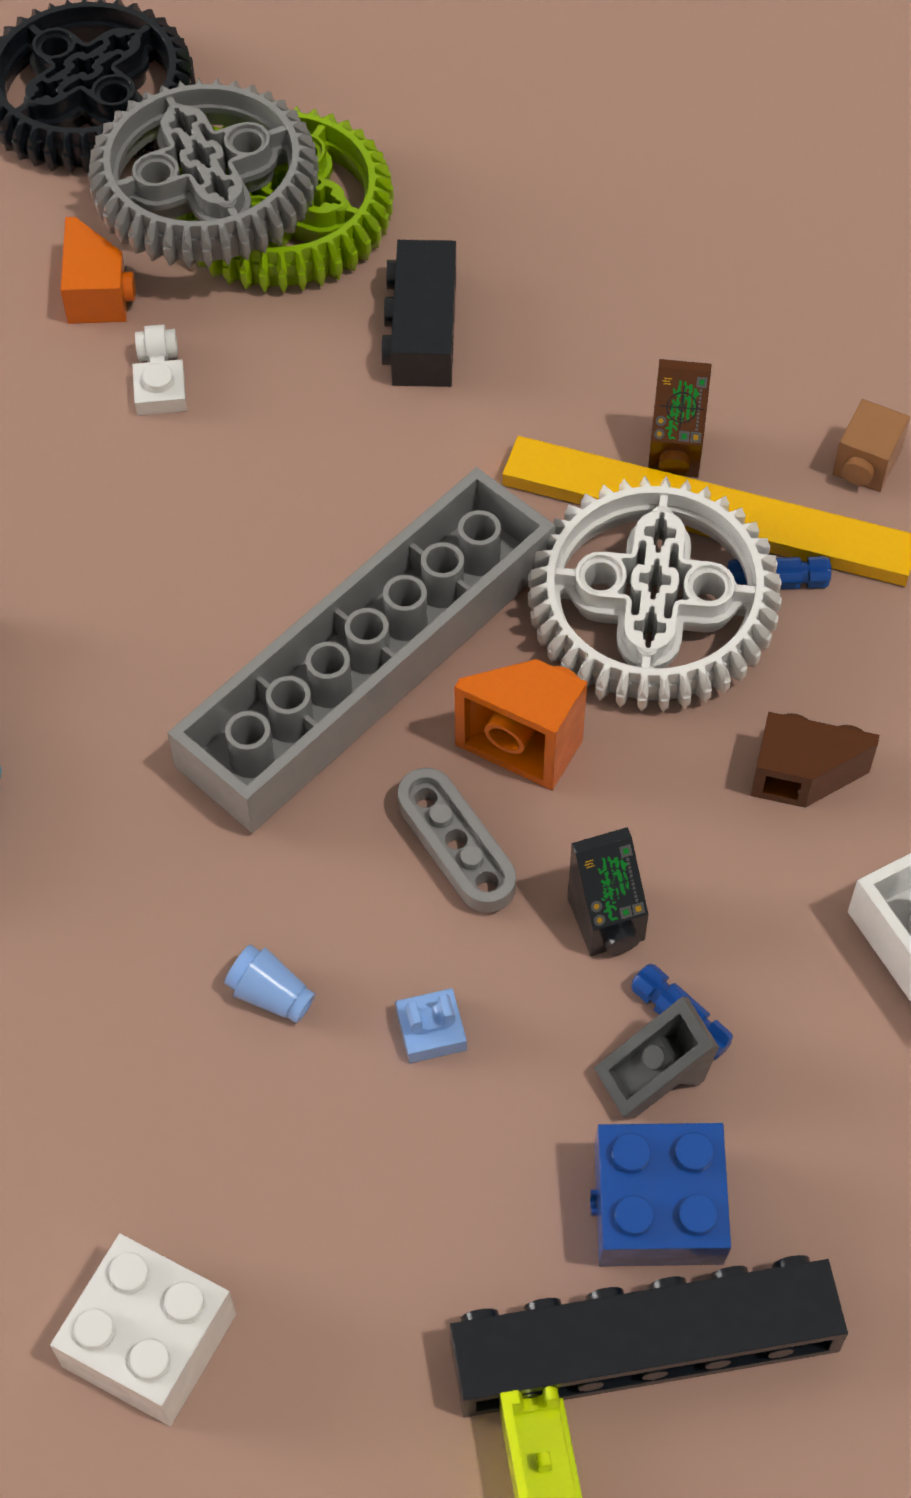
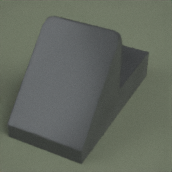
(658, 1058)

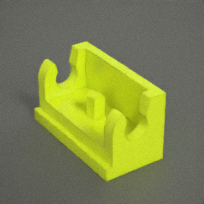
(539, 1445)

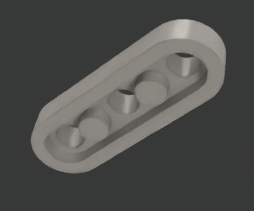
(452, 820)

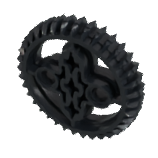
(81, 80)

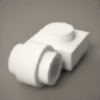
(160, 381)

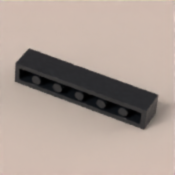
(649, 1334)

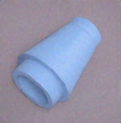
(268, 984)

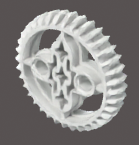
(662, 516)

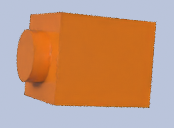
(93, 277)

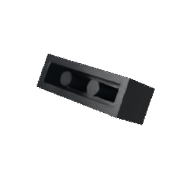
(421, 313)

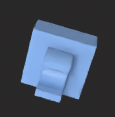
(431, 1025)

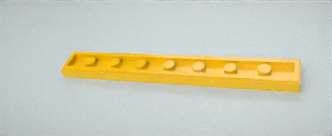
(790, 528)

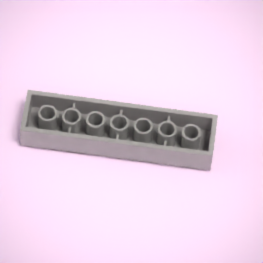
(360, 650)

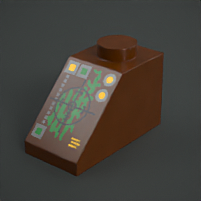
(679, 417)

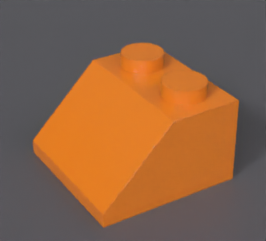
(522, 718)

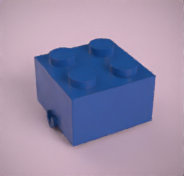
(661, 1194)

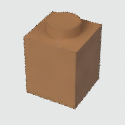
(871, 445)

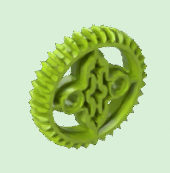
(332, 228)

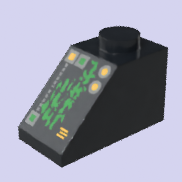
(607, 893)

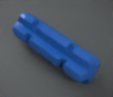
(792, 571)
(652, 987)

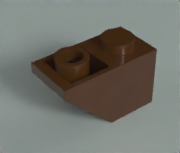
(809, 759)

